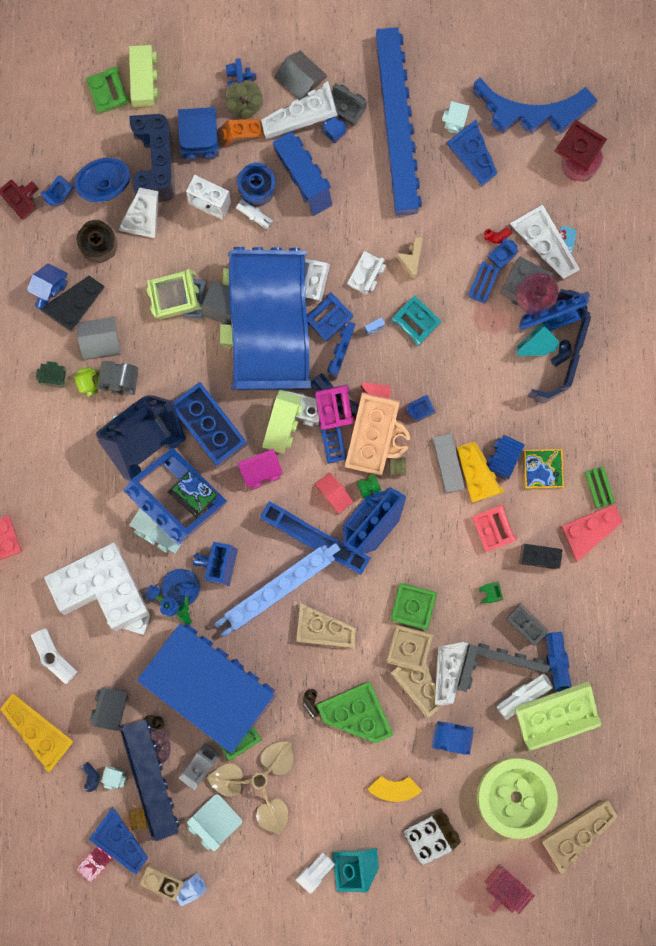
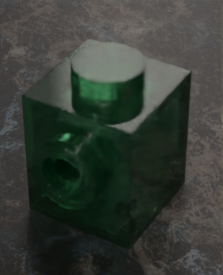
(51, 375)

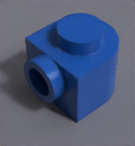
(334, 129)

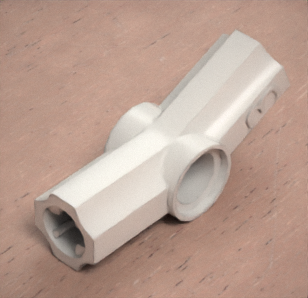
(60, 666)
(524, 694)

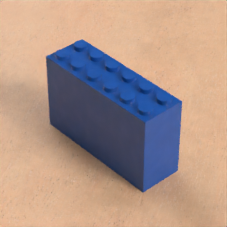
(207, 687)

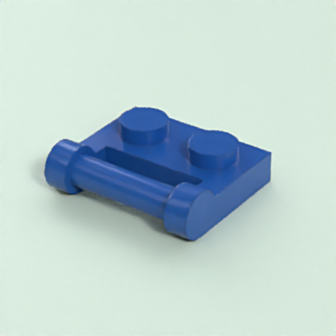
(332, 321)

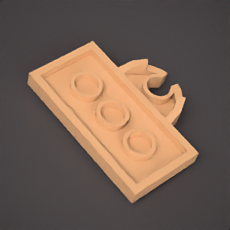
(375, 434)

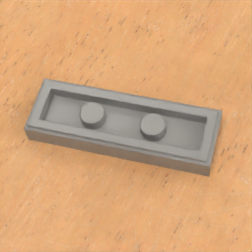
(448, 463)

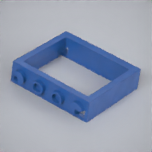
(156, 511)

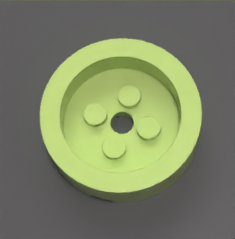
(537, 799)

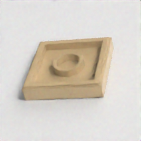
(409, 648)

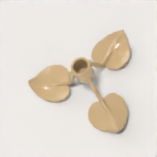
(279, 760)

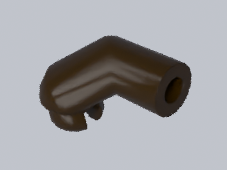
(309, 701)
(155, 721)

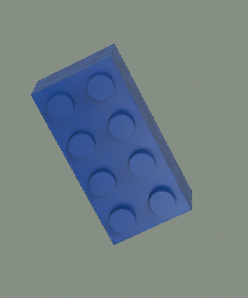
(209, 425)

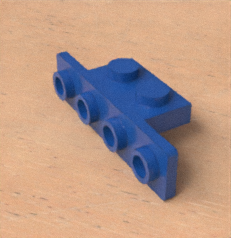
(559, 314)

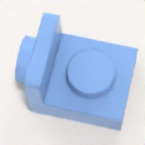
(191, 890)

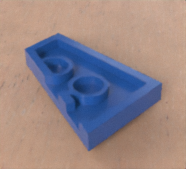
(472, 152)
(340, 350)
(119, 842)

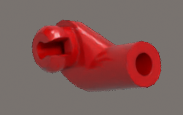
(497, 238)

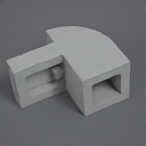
(199, 766)

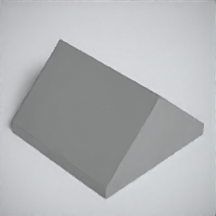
(98, 338)

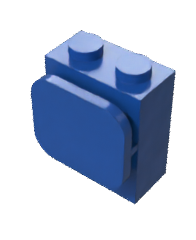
(198, 133)

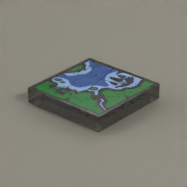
(192, 493)

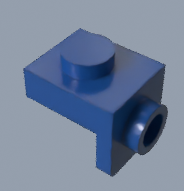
(57, 192)

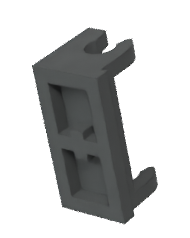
(527, 624)

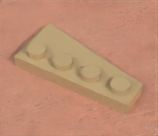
(575, 836)

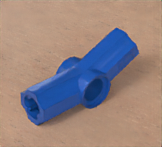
(558, 661)

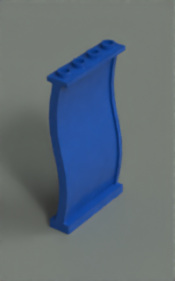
(268, 319)

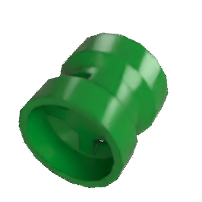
(369, 485)

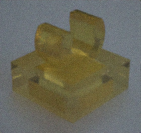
(137, 819)

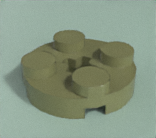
(243, 89)

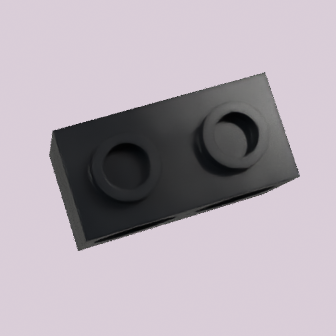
(540, 556)

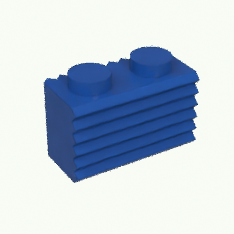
(505, 456)

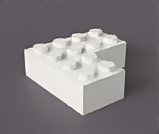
(99, 577)

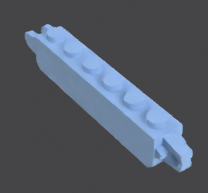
(278, 588)

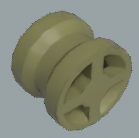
(397, 466)

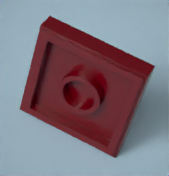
(580, 145)

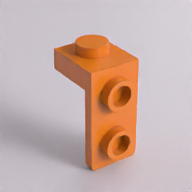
(239, 129)

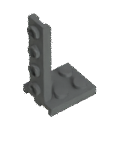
(470, 662)

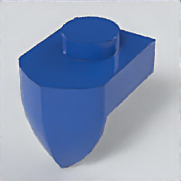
(420, 409)

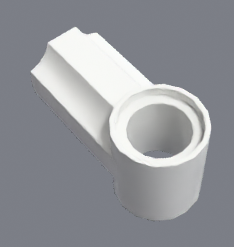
(312, 876)

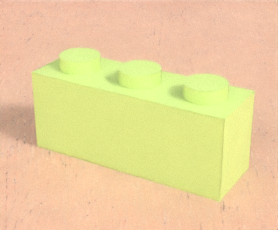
(143, 75)
(282, 422)

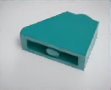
(538, 343)

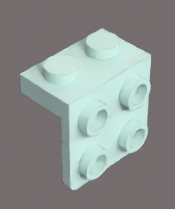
(214, 822)

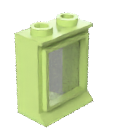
(173, 295)

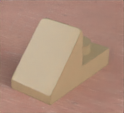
(410, 262)

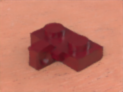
(20, 197)

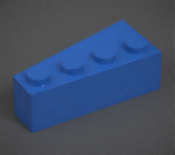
(303, 172)

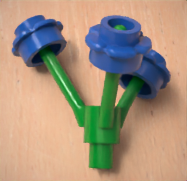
(169, 606)

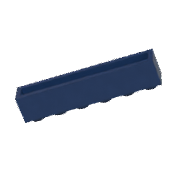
(148, 779)

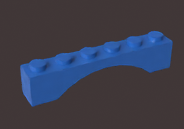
(312, 537)

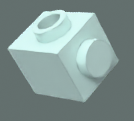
(455, 117)

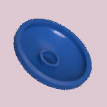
(102, 180)

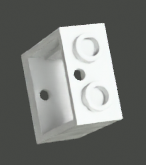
(206, 193)

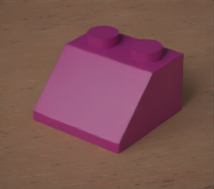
(260, 469)

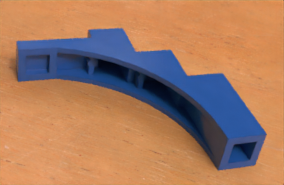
(533, 117)

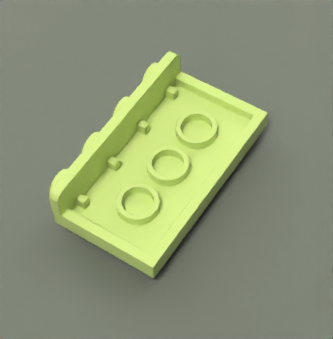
(558, 716)

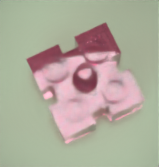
(507, 891)

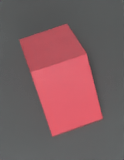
(376, 389)
(334, 493)

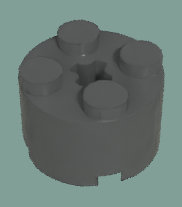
(117, 378)

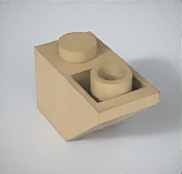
(161, 882)

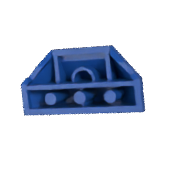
(373, 521)

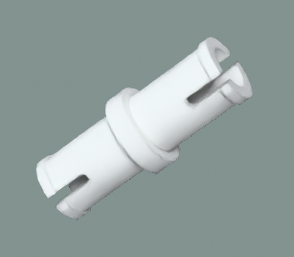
(254, 214)

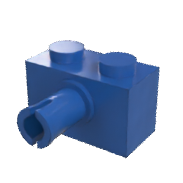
(47, 283)
(218, 564)

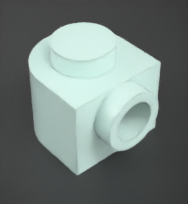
(113, 778)

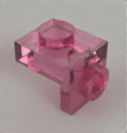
(94, 864)

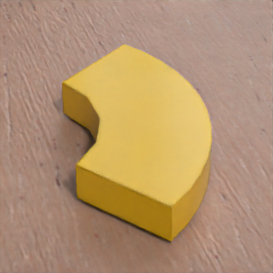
(394, 790)

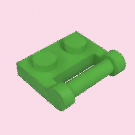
(101, 92)

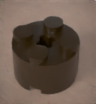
(87, 237)

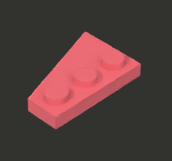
(590, 530)

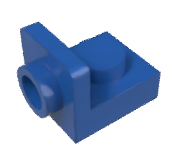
(503, 253)

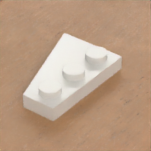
(142, 214)
(449, 669)

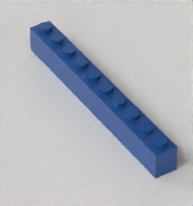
(397, 121)

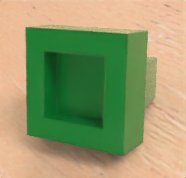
(493, 592)

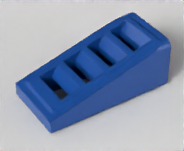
(338, 441)

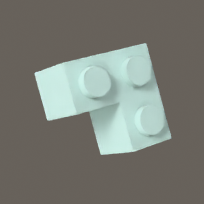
(152, 532)

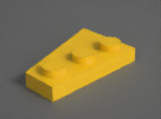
(478, 477)

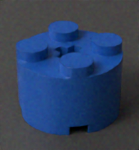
(258, 194)
(453, 738)

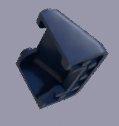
(140, 433)

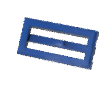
(489, 268)

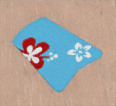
(568, 235)

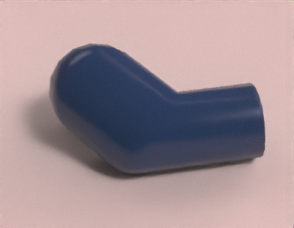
(563, 354)
(92, 777)

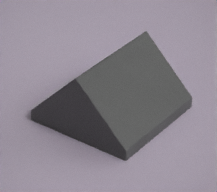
(299, 75)
(217, 303)

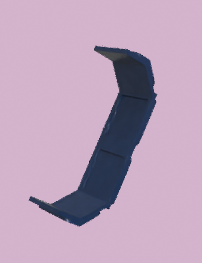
(543, 397)

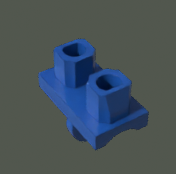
(235, 69)

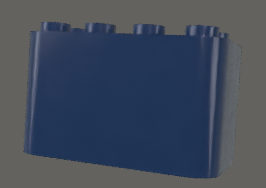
(156, 135)

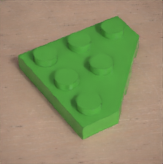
(357, 713)

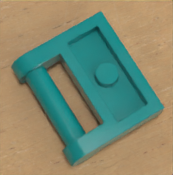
(421, 316)

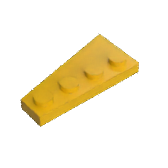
(40, 734)

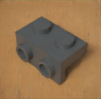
(348, 105)

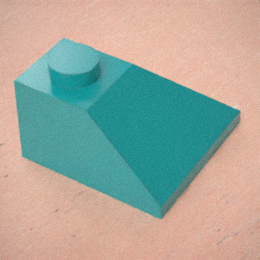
(355, 869)

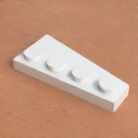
(311, 109)
(545, 239)

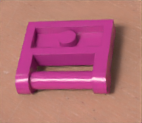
(328, 407)

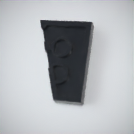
(74, 303)

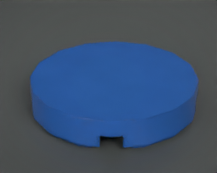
(174, 579)

